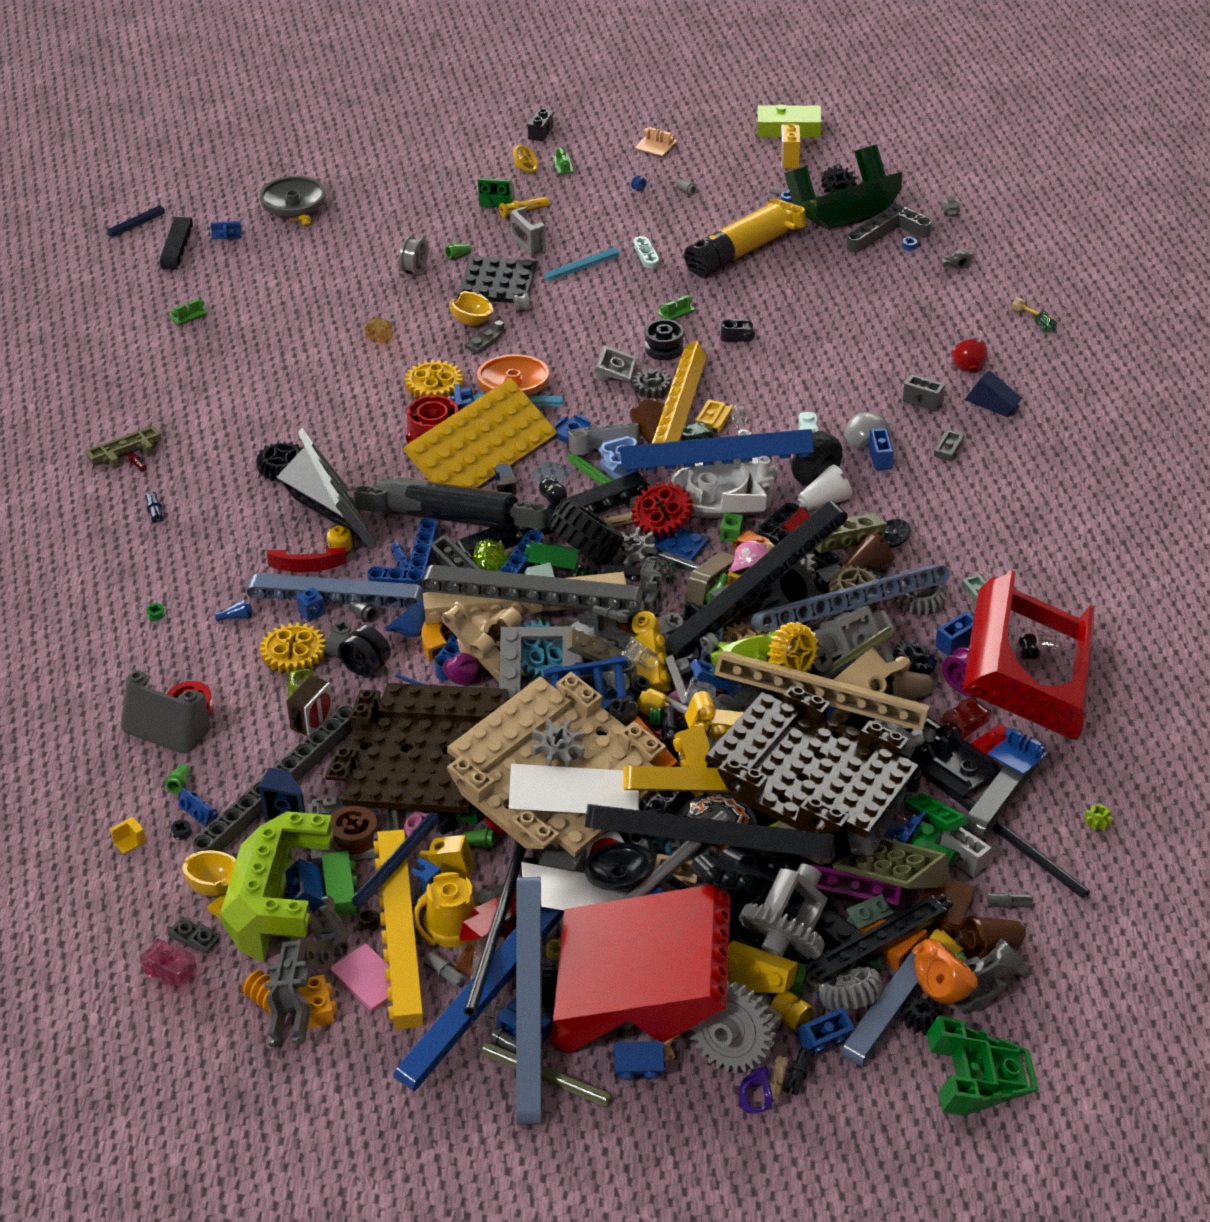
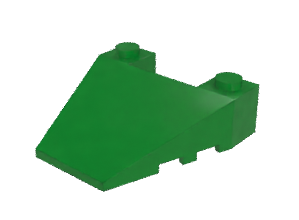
(984, 1067)

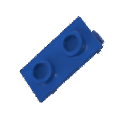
(196, 807)

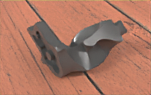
(1004, 962)

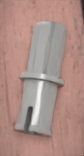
(444, 969)

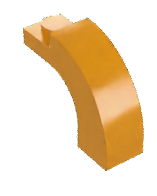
(433, 639)

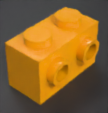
(318, 995)

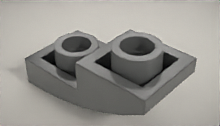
(197, 937)

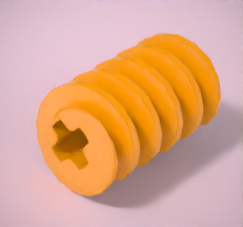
(254, 989)

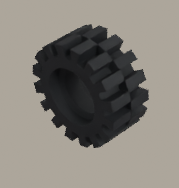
(549, 981)

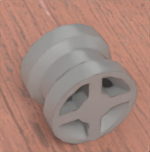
(521, 302)

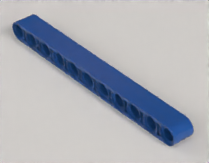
(515, 564)
(454, 1022)

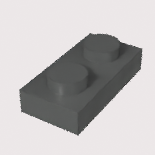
(949, 445)

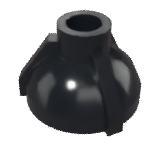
(626, 712)

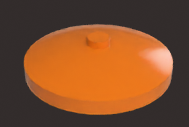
(526, 371)

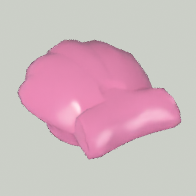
(413, 821)

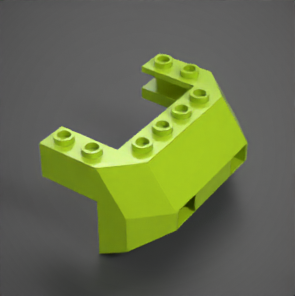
(254, 895)

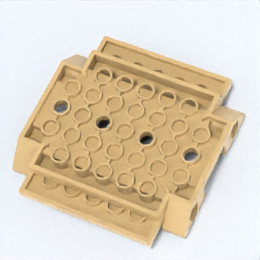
(506, 739)

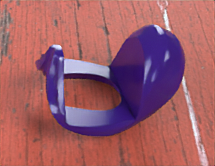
(757, 1078)

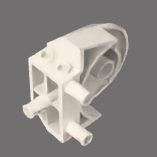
(729, 488)

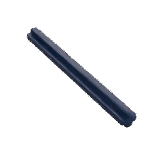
(395, 860)

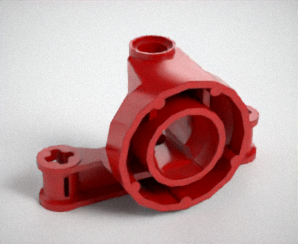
(427, 413)

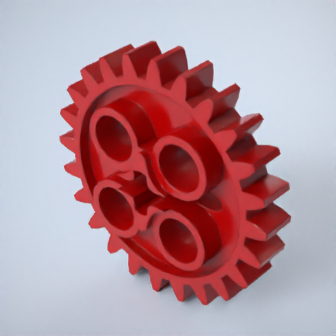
(675, 502)

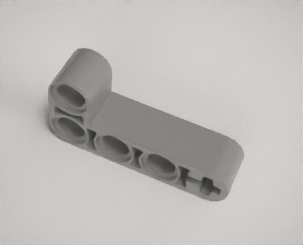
(589, 438)

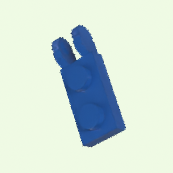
(705, 672)

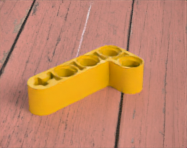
(702, 711)

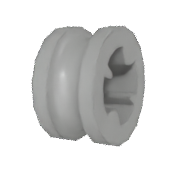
(709, 643)

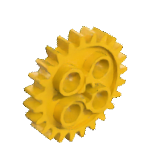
(433, 379)
(306, 650)

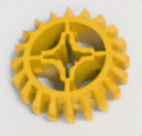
(793, 647)

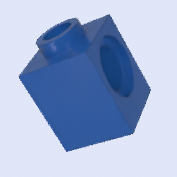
(310, 604)

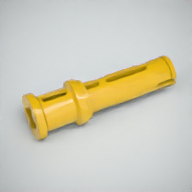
(503, 208)

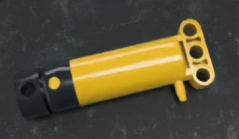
(743, 236)

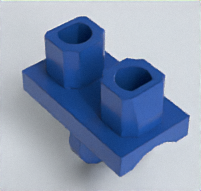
(226, 230)
(462, 396)

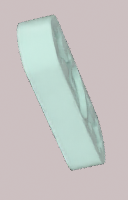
(646, 248)

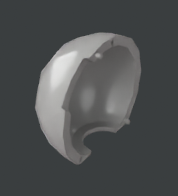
(859, 427)

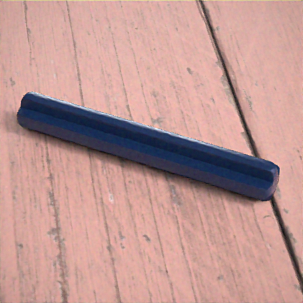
(135, 221)

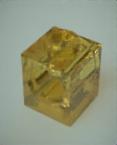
(378, 329)

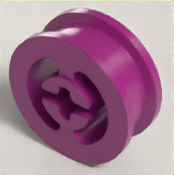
(954, 669)

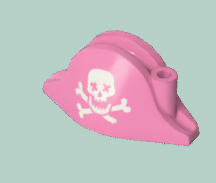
(748, 554)

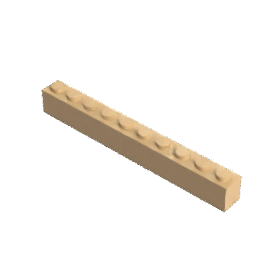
(437, 603)
(840, 694)

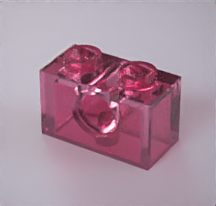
(168, 963)

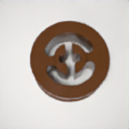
(354, 829)

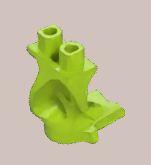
(752, 647)

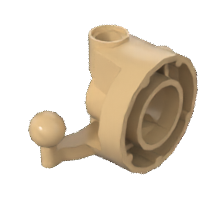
(869, 673)

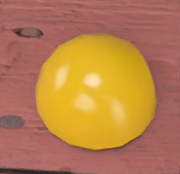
(471, 308)
(208, 872)

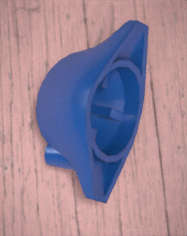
(410, 622)

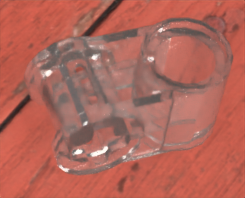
(640, 654)

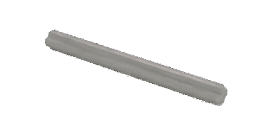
(670, 864)

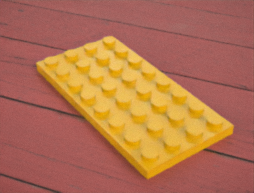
(477, 438)

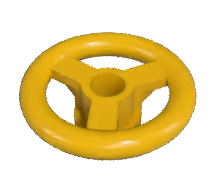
(523, 160)

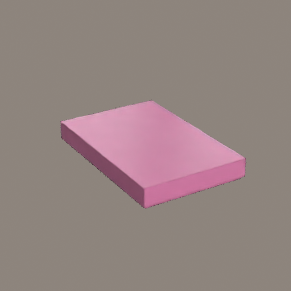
(363, 976)

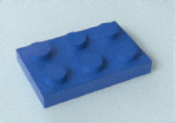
(683, 543)

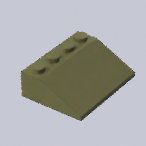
(899, 865)

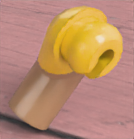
(305, 219)

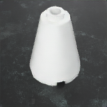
(825, 488)

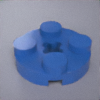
(564, 425)

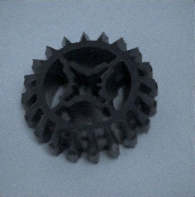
(275, 458)

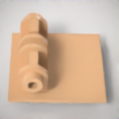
(656, 141)

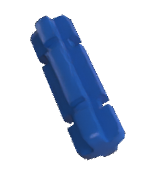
(399, 555)

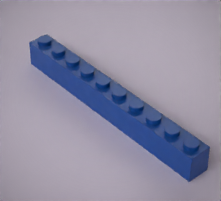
(716, 449)

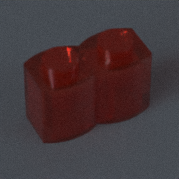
(967, 716)

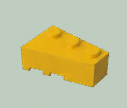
(759, 969)

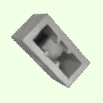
(970, 852)

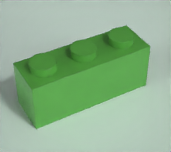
(339, 881)

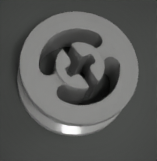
(413, 255)

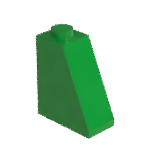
(549, 553)

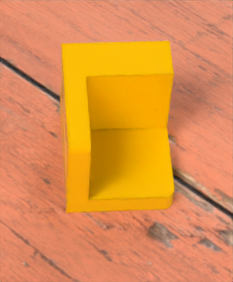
(128, 835)

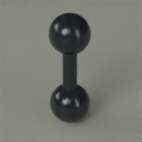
(552, 490)

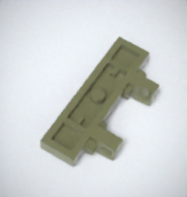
(110, 451)

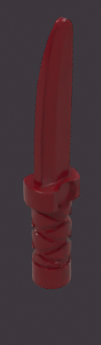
(135, 459)

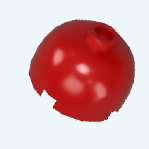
(970, 355)

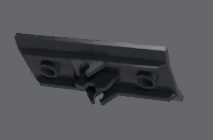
(952, 760)

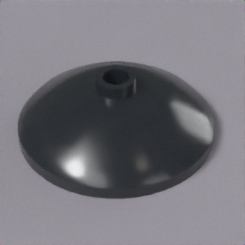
(618, 866)

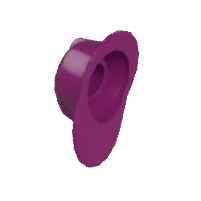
(462, 669)

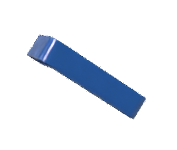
(419, 561)

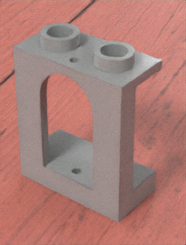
(534, 233)

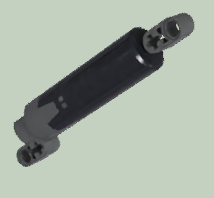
(451, 503)

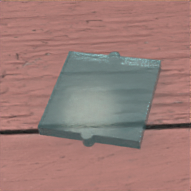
(551, 469)

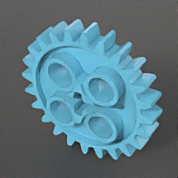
(544, 653)

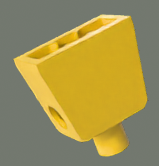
(451, 855)

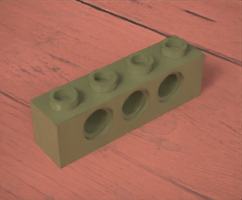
(853, 532)

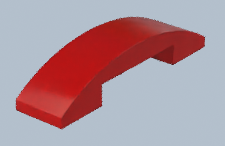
(307, 562)

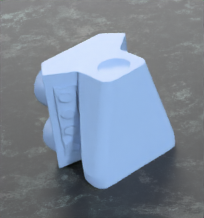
(612, 458)

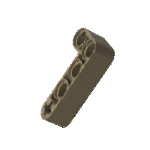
(706, 576)

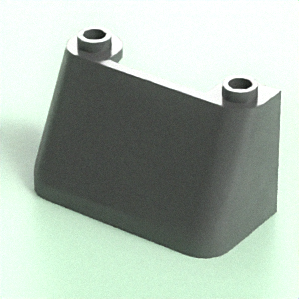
(163, 718)

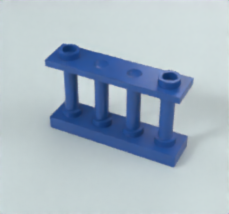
(616, 664)

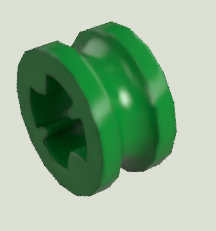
(155, 607)
(655, 717)

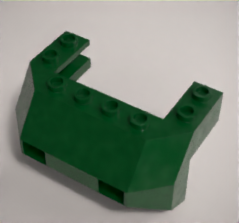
(851, 203)

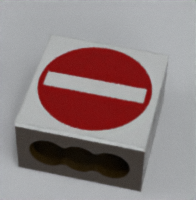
(310, 705)

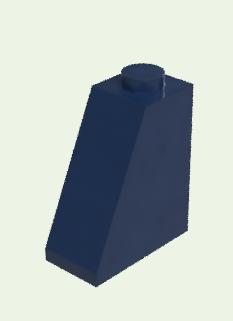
(994, 395)

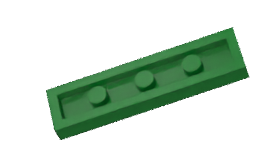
(936, 812)

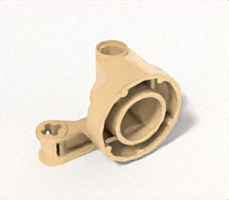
(473, 636)

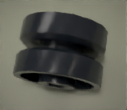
(664, 339)
(364, 651)

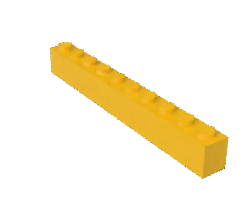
(399, 937)

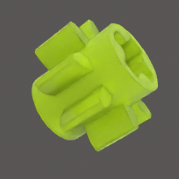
(1098, 817)

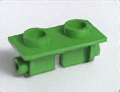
(562, 161)
(672, 310)
(182, 314)

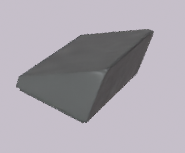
(563, 859)

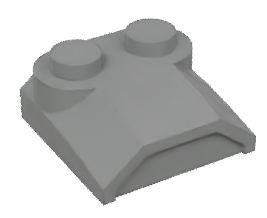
(614, 365)

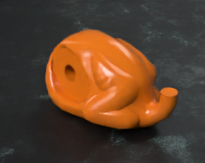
(942, 973)

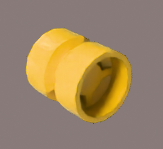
(793, 1011)

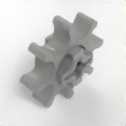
(635, 548)
(558, 742)

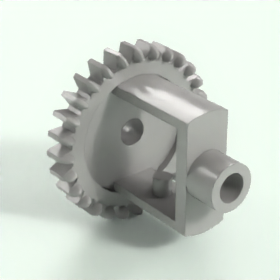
(777, 931)
(741, 1032)

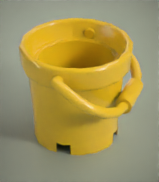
(448, 905)

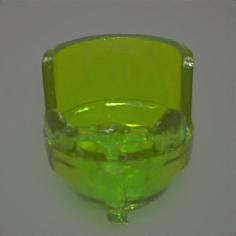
(490, 558)

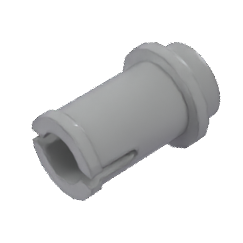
(689, 188)

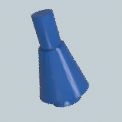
(239, 610)

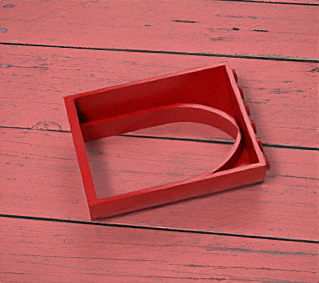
(999, 678)

